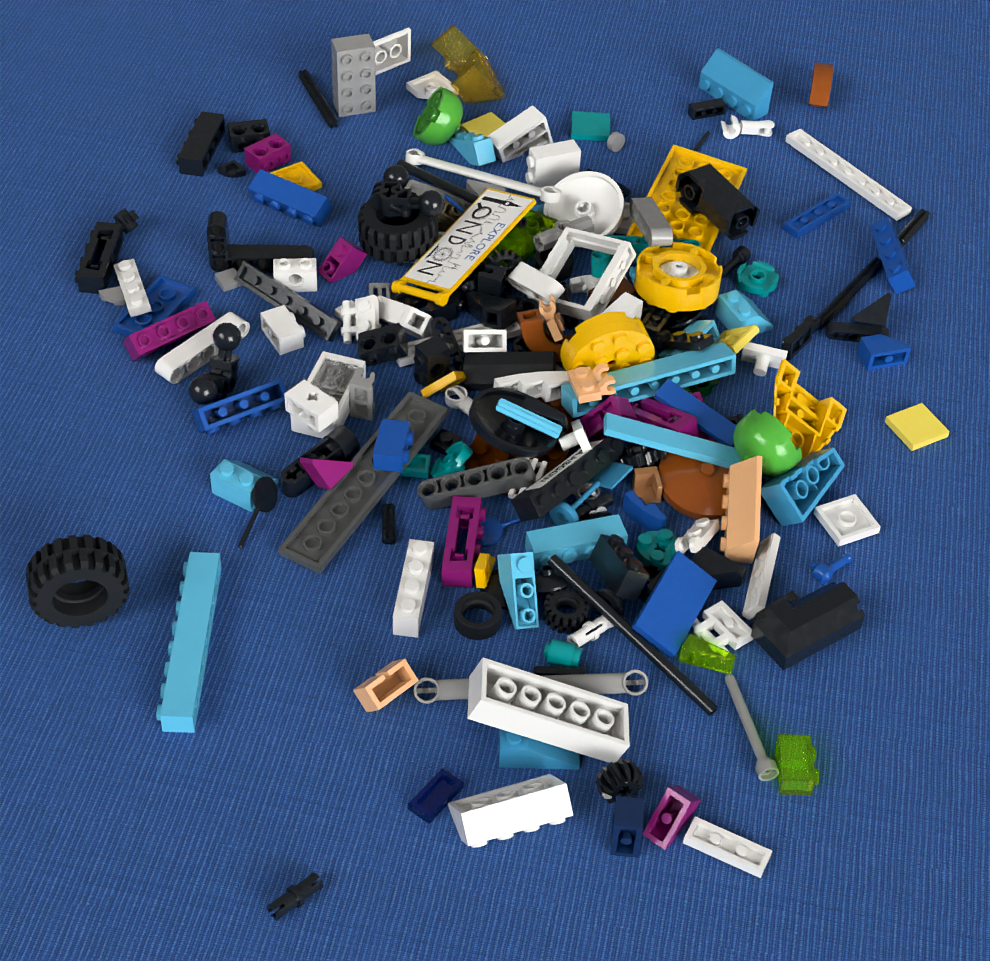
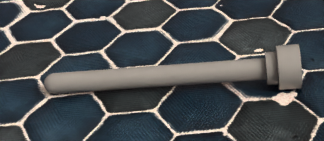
(765, 766)

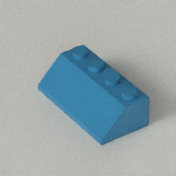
(737, 85)

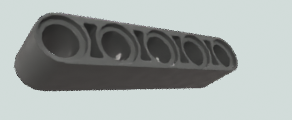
(485, 475)

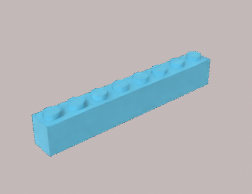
(647, 378)
(190, 644)

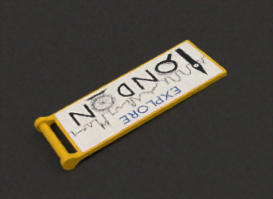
(464, 245)

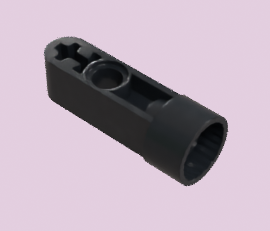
(337, 445)

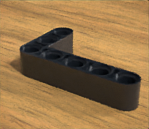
(227, 256)

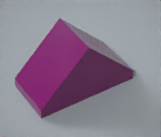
(326, 472)

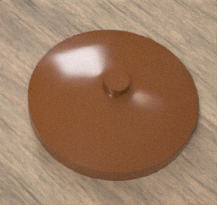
(693, 486)

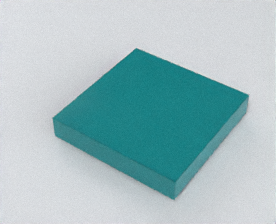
(590, 126)

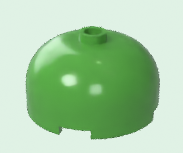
(439, 118)
(766, 437)

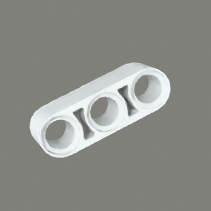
(534, 283)

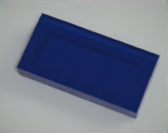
(435, 795)

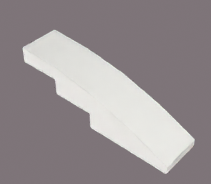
(536, 384)

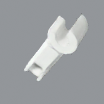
(746, 127)

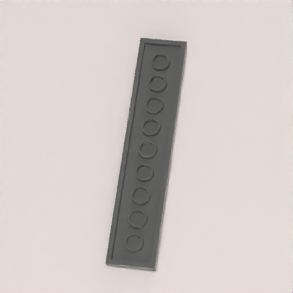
(356, 494)

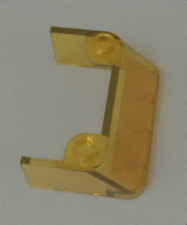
(475, 74)

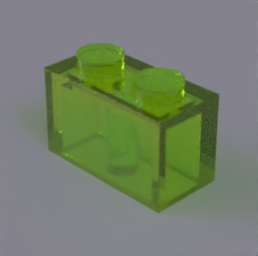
(795, 763)

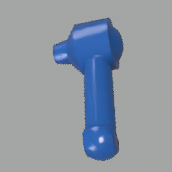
(824, 572)

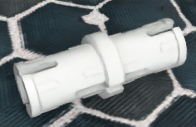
(580, 637)

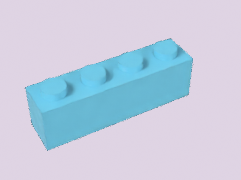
(571, 540)

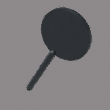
(264, 499)

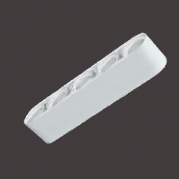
(195, 351)

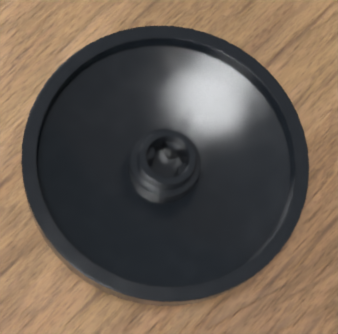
(505, 431)

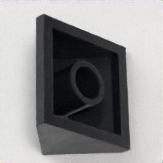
(874, 314)

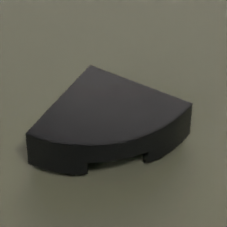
(232, 170)

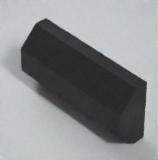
(484, 367)

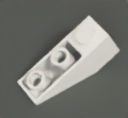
(411, 319)

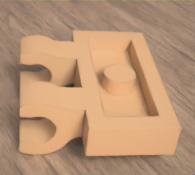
(553, 320)
(585, 384)

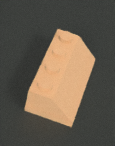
(742, 510)

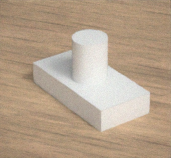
(762, 357)
(575, 438)

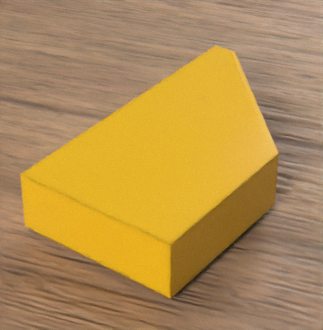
(442, 384)
(483, 569)

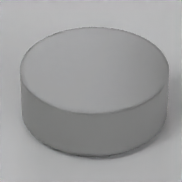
(615, 141)

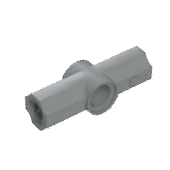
(549, 238)

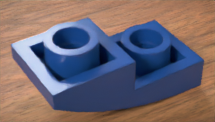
(646, 516)

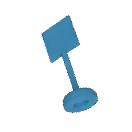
(607, 478)

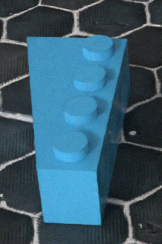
(799, 490)

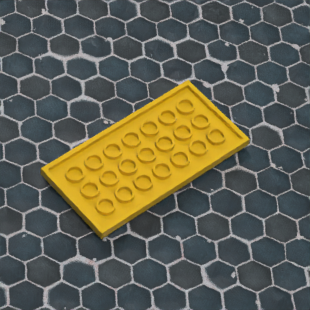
(663, 191)

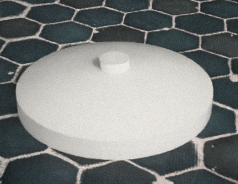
(589, 195)

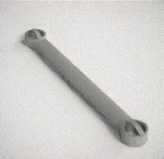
(596, 683)

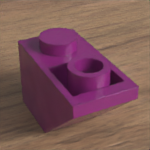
(342, 260)

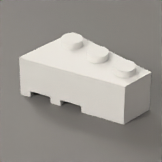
(520, 134)

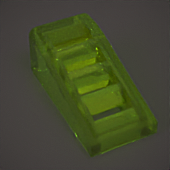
(706, 655)

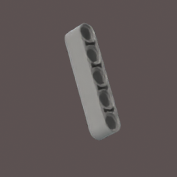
(651, 222)

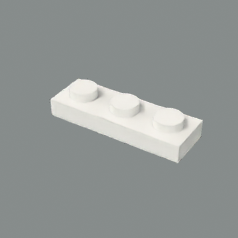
(727, 847)

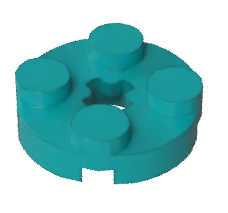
(748, 281)
(453, 461)
(652, 540)

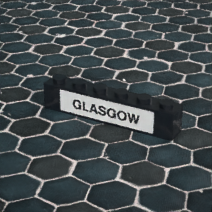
(567, 477)

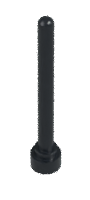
(739, 256)

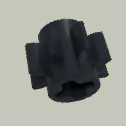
(127, 219)

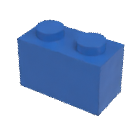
(392, 445)

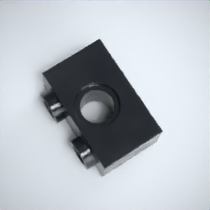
(431, 361)

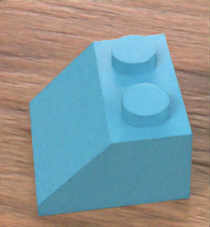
(738, 311)
(236, 481)

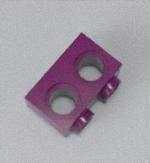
(267, 153)
(594, 420)

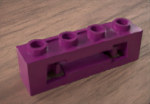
(169, 331)
(660, 415)
(456, 570)

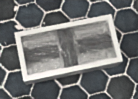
(333, 377)

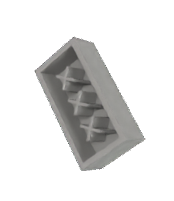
(353, 75)

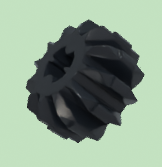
(619, 779)

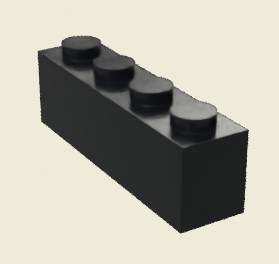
(201, 144)

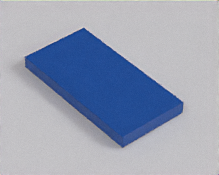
(165, 299)
(674, 604)

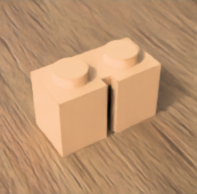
(385, 685)

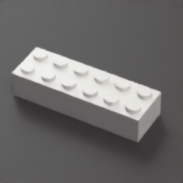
(548, 711)

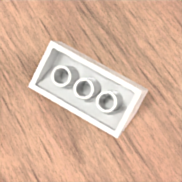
(392, 50)
(511, 810)

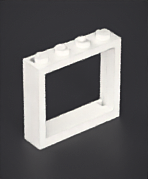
(608, 283)

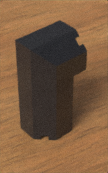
(718, 199)
(809, 624)

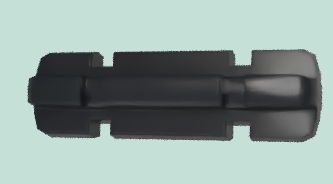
(388, 523)

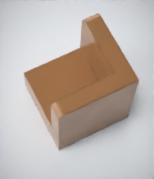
(647, 484)

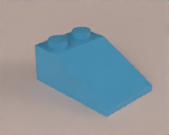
(524, 752)

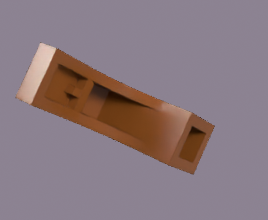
(820, 85)
(534, 334)

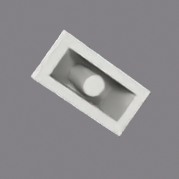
(484, 340)

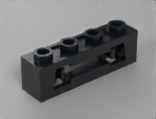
(89, 276)

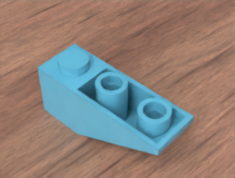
(474, 148)
(519, 588)

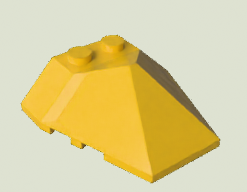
(806, 418)

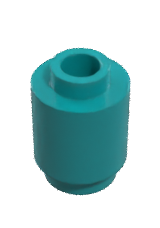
(562, 653)

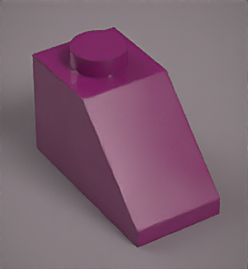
(671, 816)

